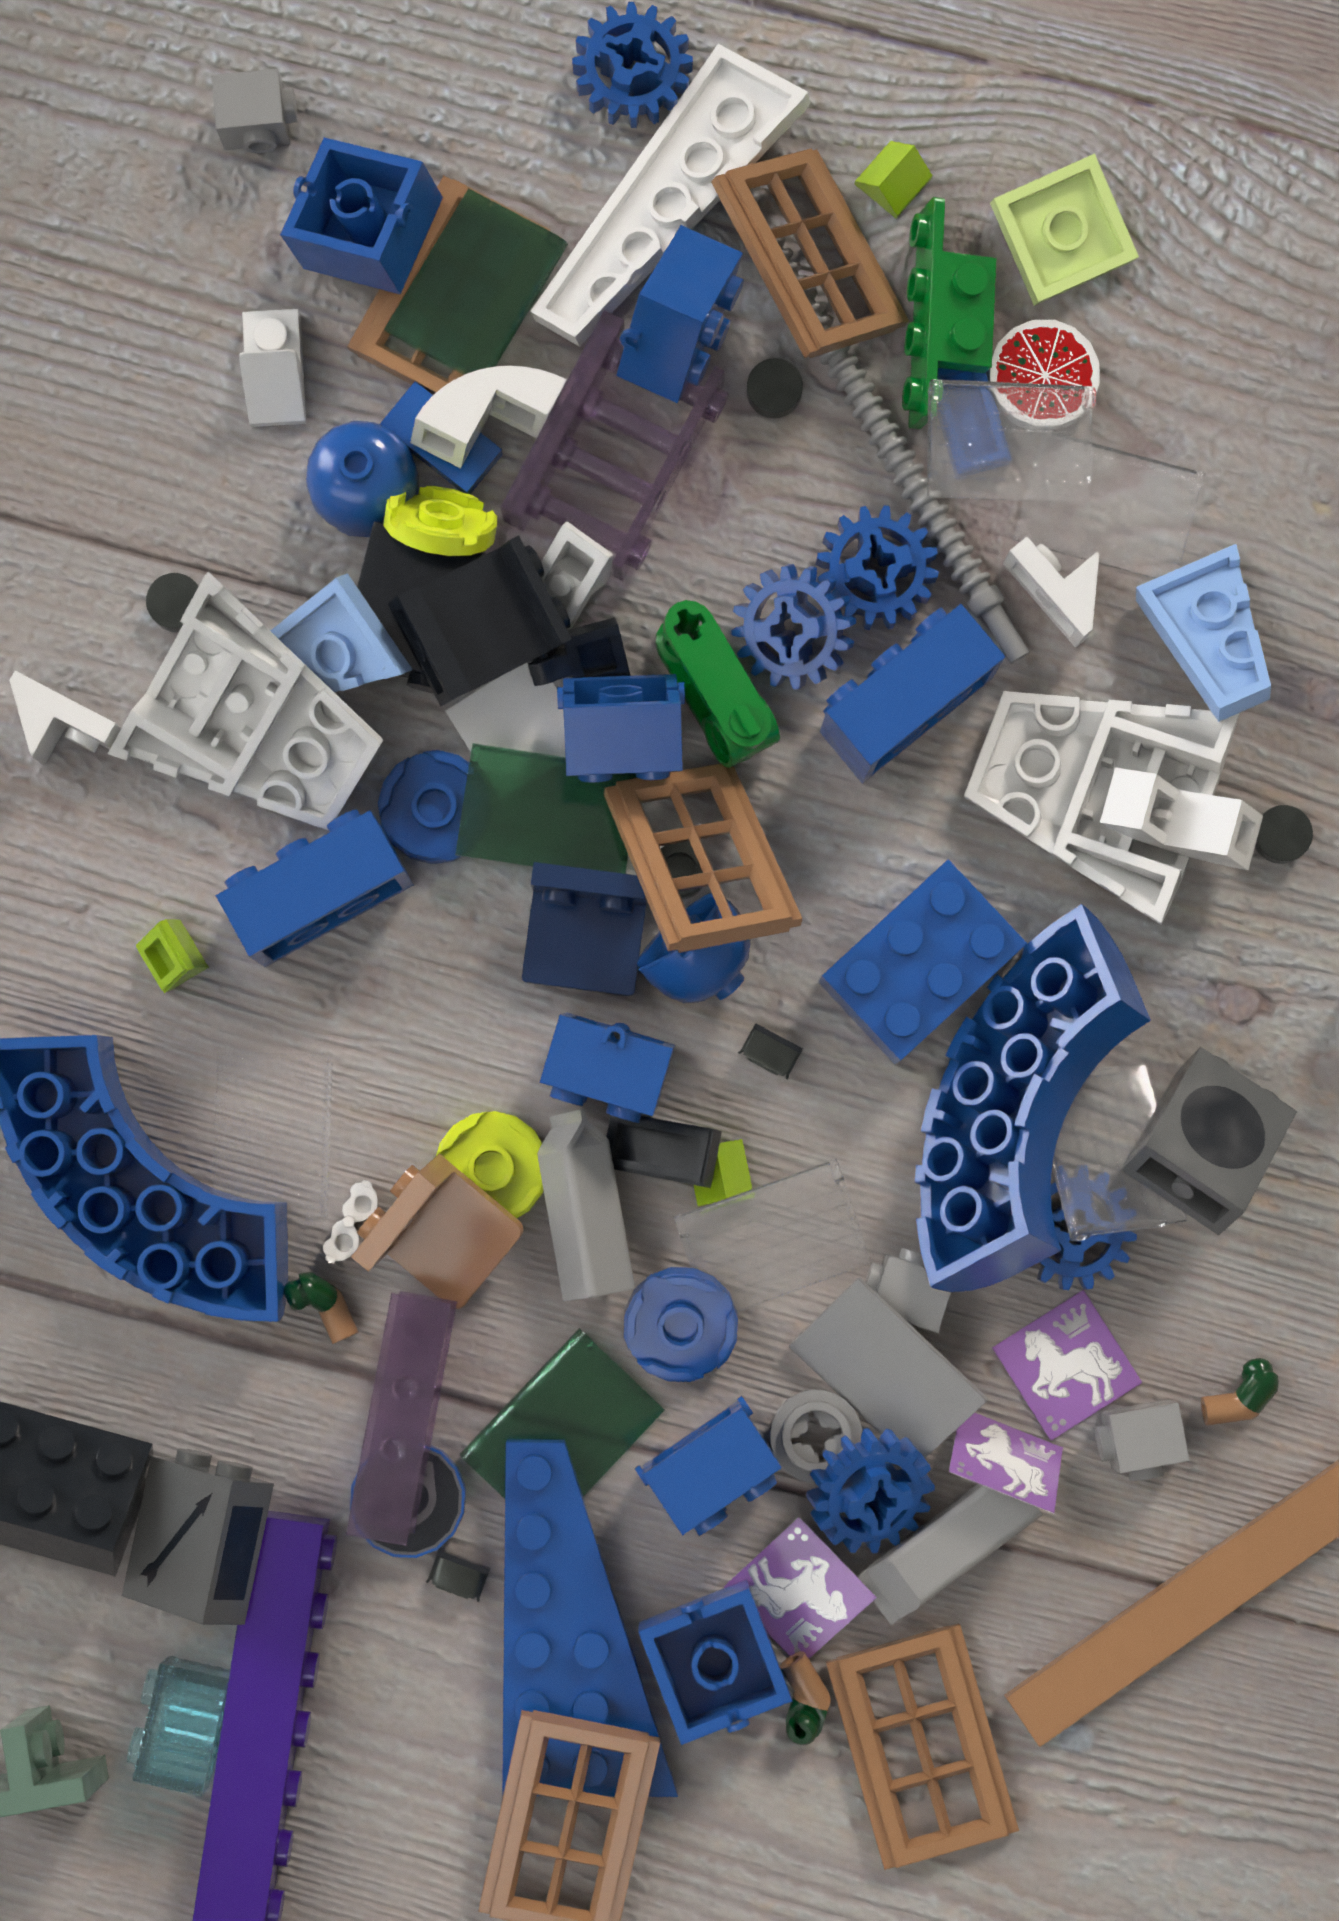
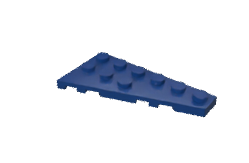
(564, 1623)

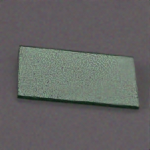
(476, 285)
(529, 811)
(574, 1399)

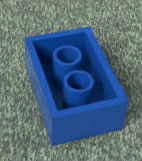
(909, 690)
(313, 887)
(921, 962)

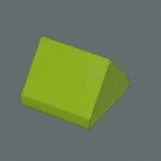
(895, 177)
(171, 954)
(729, 1177)

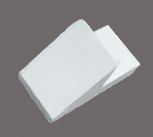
(273, 367)
(575, 569)
(1065, 601)
(47, 714)

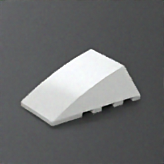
(247, 716)
(1052, 770)

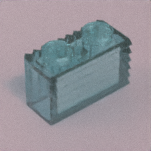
(181, 1726)

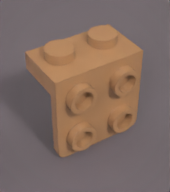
(440, 1231)

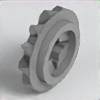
(792, 1420)

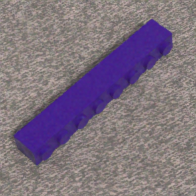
(265, 1724)

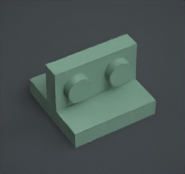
(33, 1768)

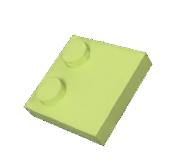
(1064, 229)

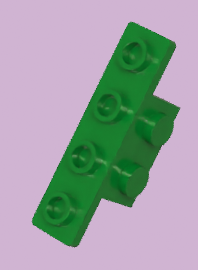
(950, 312)

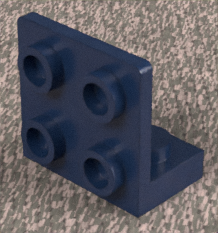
(584, 929)

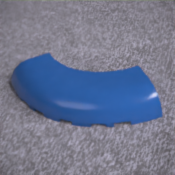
(1006, 1100)
(123, 1196)

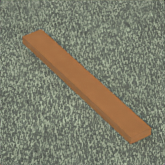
(1179, 1609)

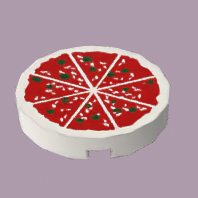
(1045, 355)

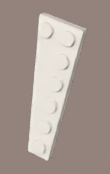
(718, 125)

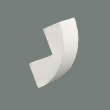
(460, 409)
(1181, 821)

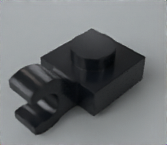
(591, 652)

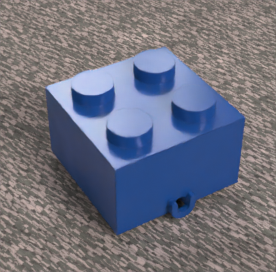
(361, 215)
(681, 315)
(622, 726)
(595, 1064)
(712, 1470)
(714, 1662)

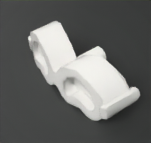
(344, 1234)

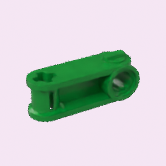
(715, 685)

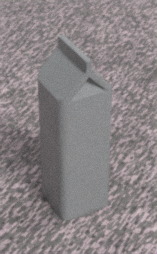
(584, 1209)
(945, 1549)

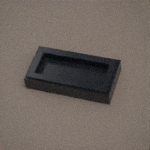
(664, 1149)

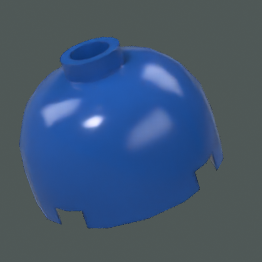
(355, 474)
(699, 972)

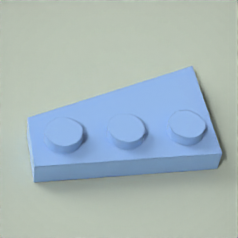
(1210, 631)
(341, 638)

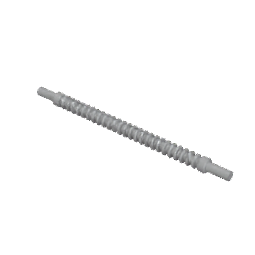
(984, 599)

